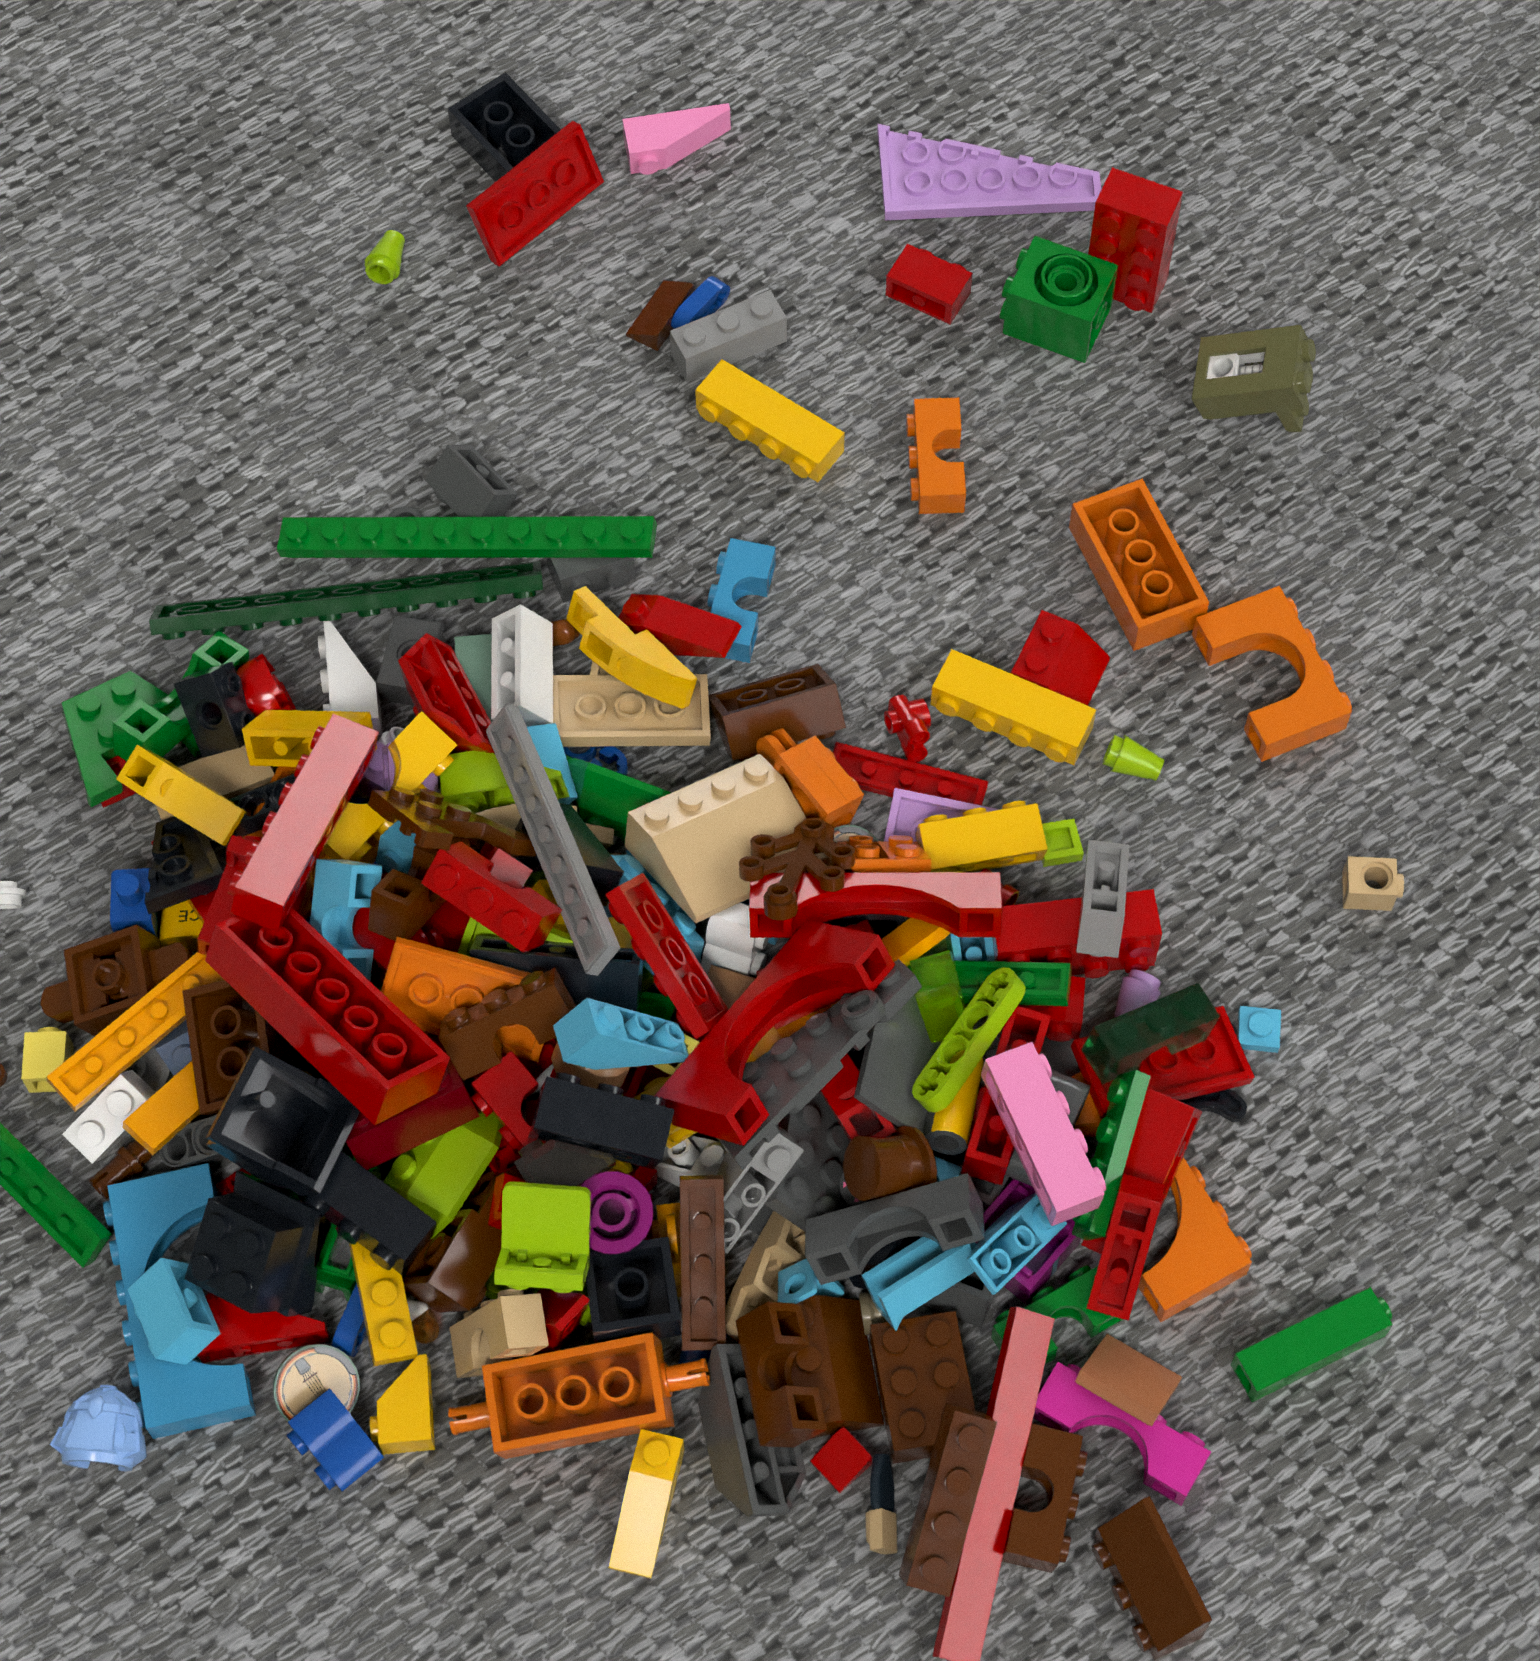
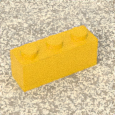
(285, 735)
(983, 838)

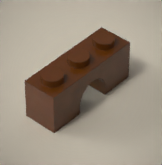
(401, 902)
(471, 1033)
(768, 1344)
(1038, 1537)

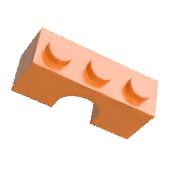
(938, 483)

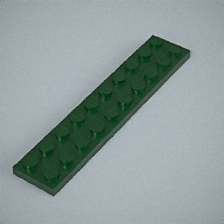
(330, 601)

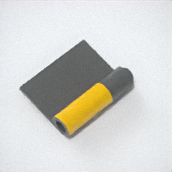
(889, 1069)

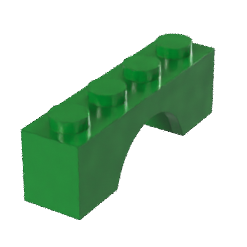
(165, 724)

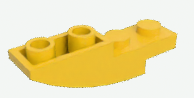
(630, 657)

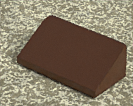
(655, 319)

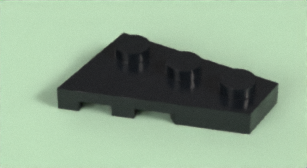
(181, 865)

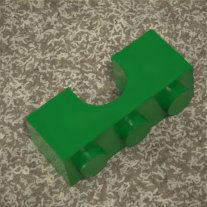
(1065, 1301)

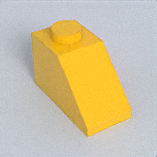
(406, 1412)

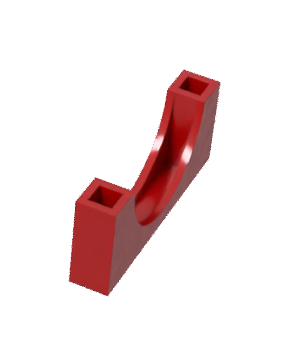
(811, 966)

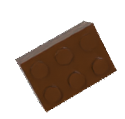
(916, 1376)

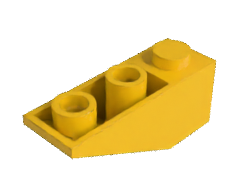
(180, 794)

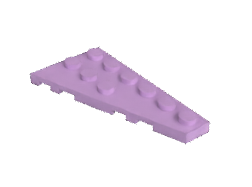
(967, 180)

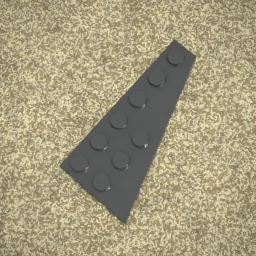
(810, 1057)
(814, 1179)

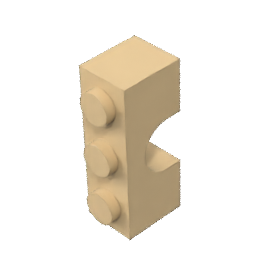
(498, 1331)

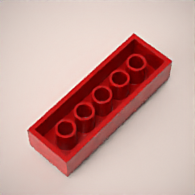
(329, 1013)

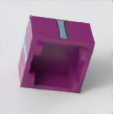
(1047, 1260)

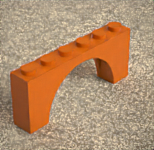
(1204, 1249)

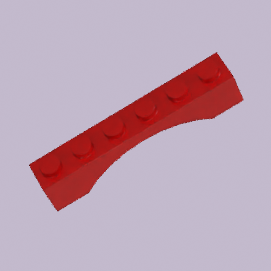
(956, 901)

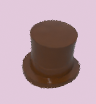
(888, 1165)

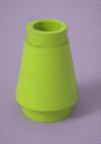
(385, 258)
(1132, 759)

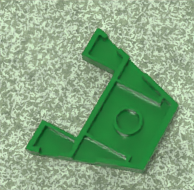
(90, 730)

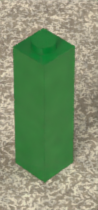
(1312, 1344)

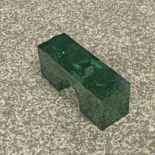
(1170, 1021)

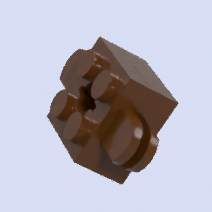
(101, 968)

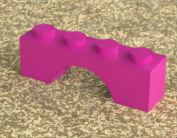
(1169, 1458)

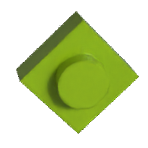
(1062, 843)

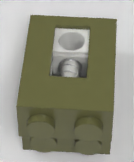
(1255, 375)

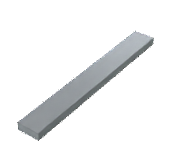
(552, 840)

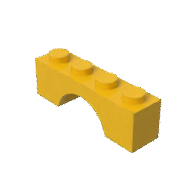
(415, 754)

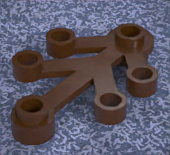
(810, 838)

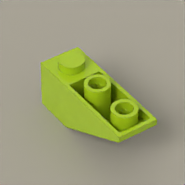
(479, 783)

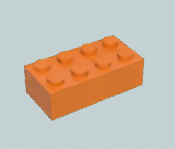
(1138, 564)

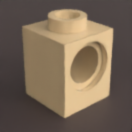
(1360, 895)

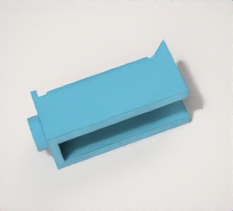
(915, 1277)

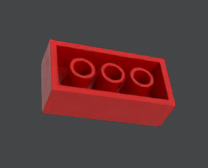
(1137, 231)
(1050, 934)

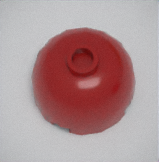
(263, 689)

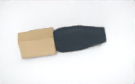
(881, 1521)

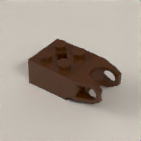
(460, 1258)

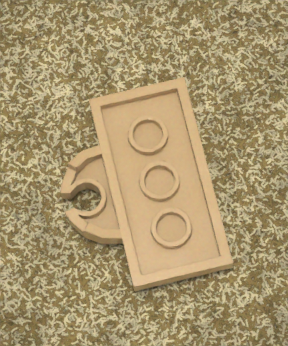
(607, 712)

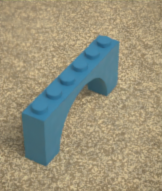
(146, 1221)

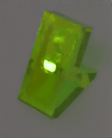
(941, 994)

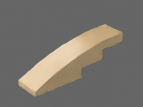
(775, 1249)

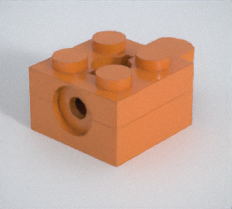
(813, 777)

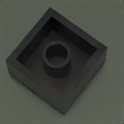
(633, 1292)

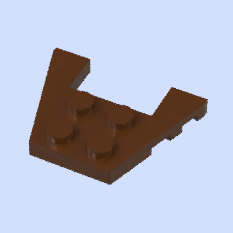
(439, 821)

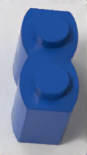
(334, 1441)

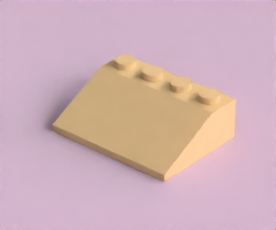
(704, 829)

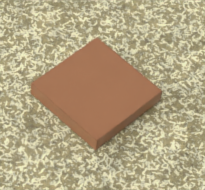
(1128, 1380)

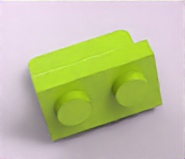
(544, 1237)

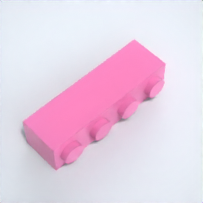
(1043, 1133)

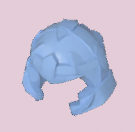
(102, 1429)

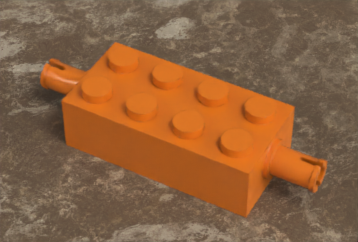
(578, 1396)

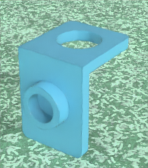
(804, 1284)

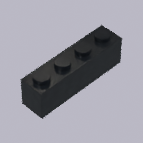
(616, 984)

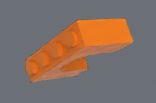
(1272, 625)

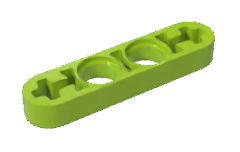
(1004, 992)

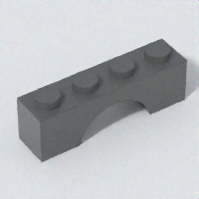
(846, 1239)

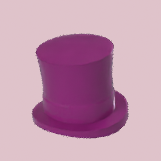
(618, 1212)

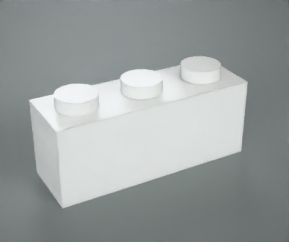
(522, 665)

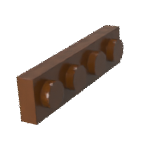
(702, 1261)

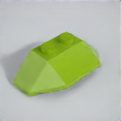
(446, 1169)

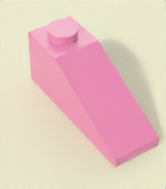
(668, 137)

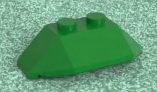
(608, 795)

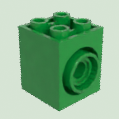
(1058, 298)

